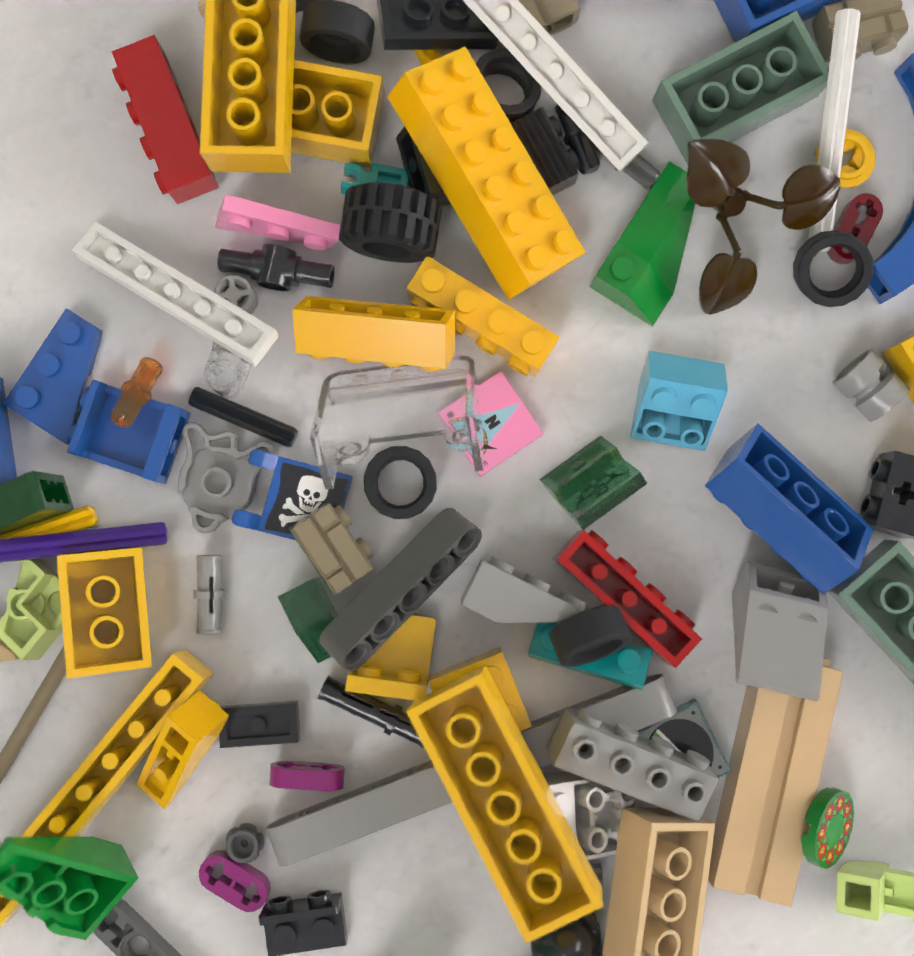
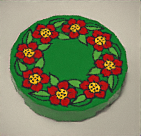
(830, 827)

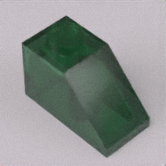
(309, 614)

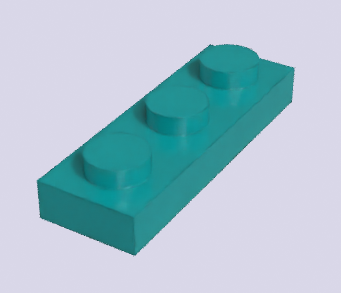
(624, 667)

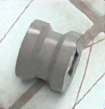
(235, 287)

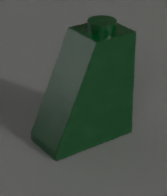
(32, 499)

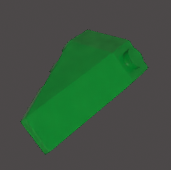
(649, 253)
(65, 880)

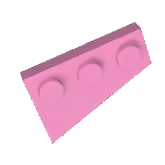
(279, 224)

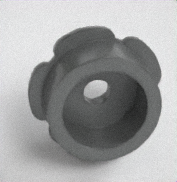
(242, 853)

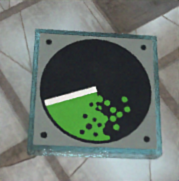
(690, 731)

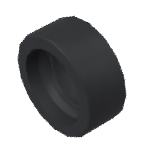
(337, 31)
(504, 63)
(853, 289)
(377, 464)
(590, 635)

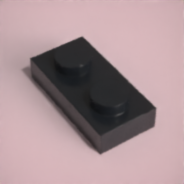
(260, 724)

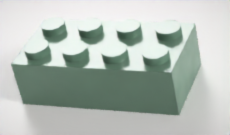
(743, 85)
(883, 601)

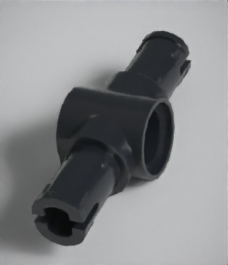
(276, 267)

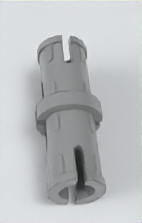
(208, 594)

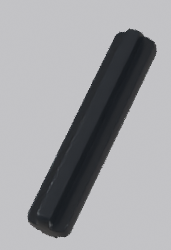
(243, 416)

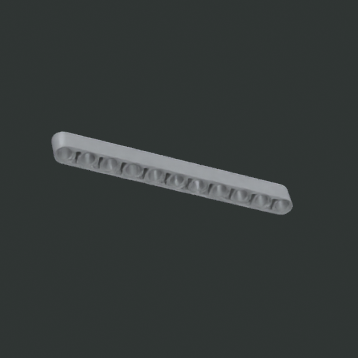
(422, 790)

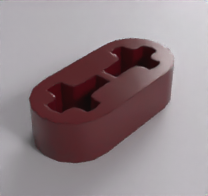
(863, 230)

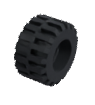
(390, 222)

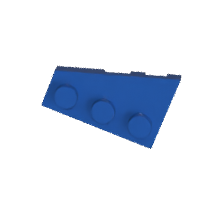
(57, 376)

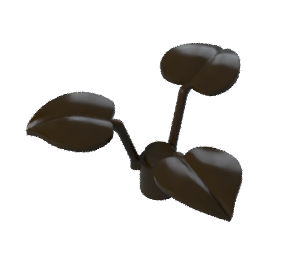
(713, 181)

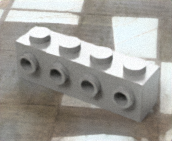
(632, 763)

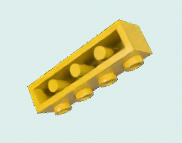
(483, 317)
(374, 332)

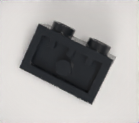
(304, 923)

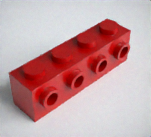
(164, 120)
(642, 606)

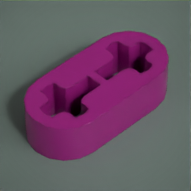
(306, 776)
(231, 890)

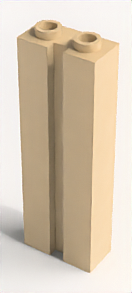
(770, 788)

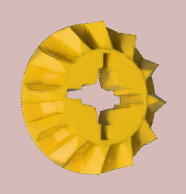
(861, 160)

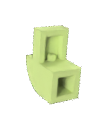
(872, 888)

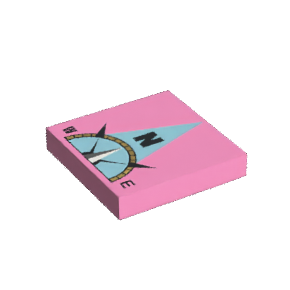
(504, 421)

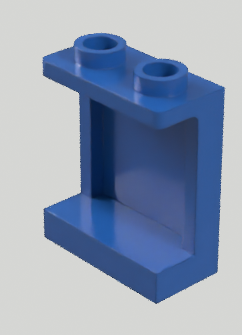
(141, 449)

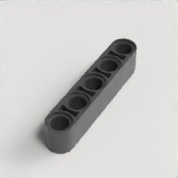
(400, 589)

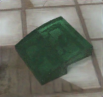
(593, 482)

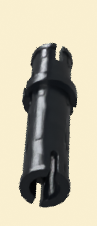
(370, 709)

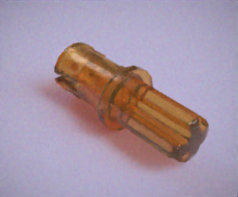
(136, 392)

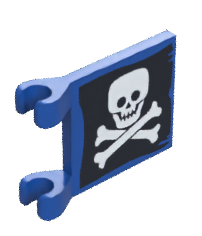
(292, 494)

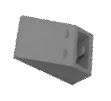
(509, 599)
(779, 631)

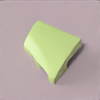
(32, 611)

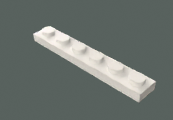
(561, 79)
(176, 294)

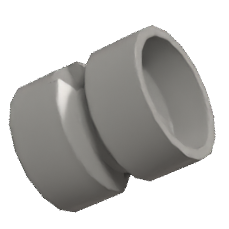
(870, 385)

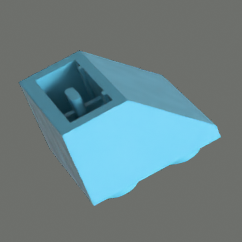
(678, 400)

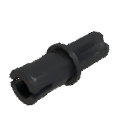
(578, 143)

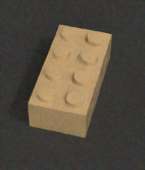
(658, 884)

